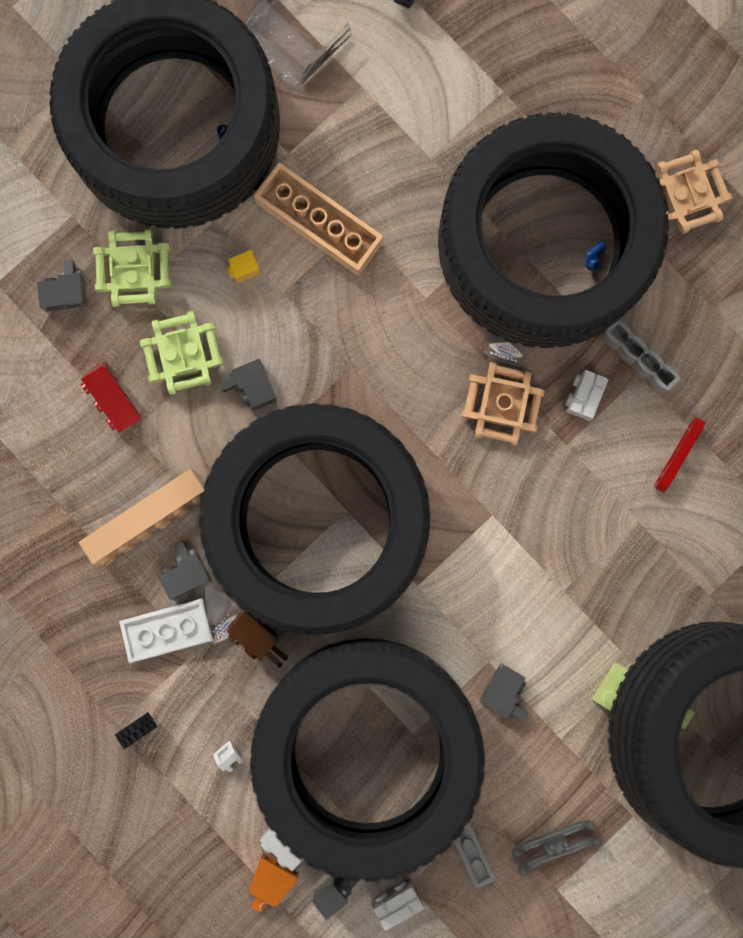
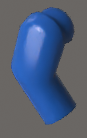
(591, 256)

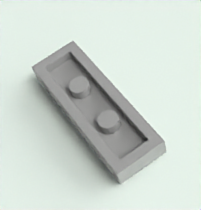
(474, 858)

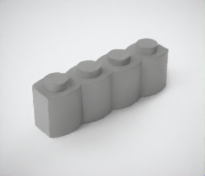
(644, 361)

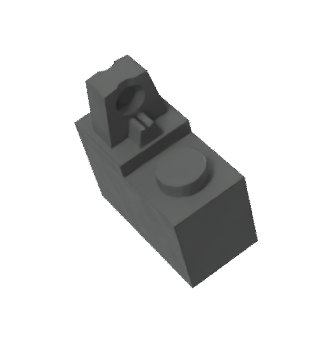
(64, 293)
(253, 381)
(186, 576)
(502, 691)
(332, 895)

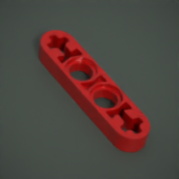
(679, 455)

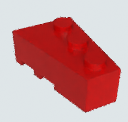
(110, 397)

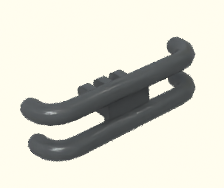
(555, 845)

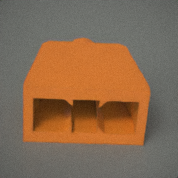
(270, 883)

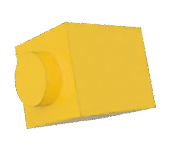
(243, 267)

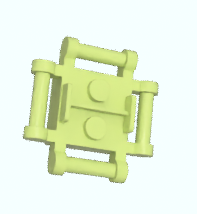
(132, 268)
(181, 352)

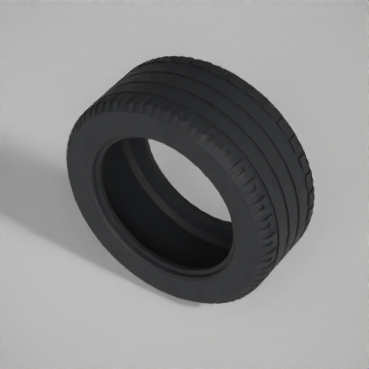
(146, 31)
(580, 153)
(245, 463)
(647, 732)
(386, 846)

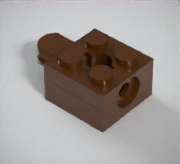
(255, 637)

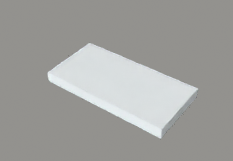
(166, 630)

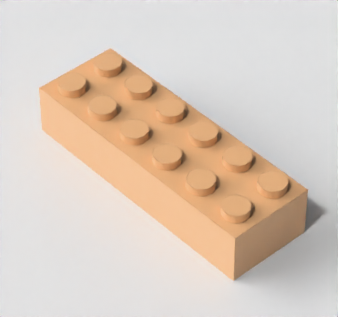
(318, 219)
(143, 518)

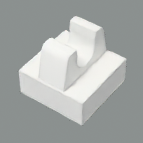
(226, 756)

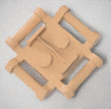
(690, 191)
(503, 403)

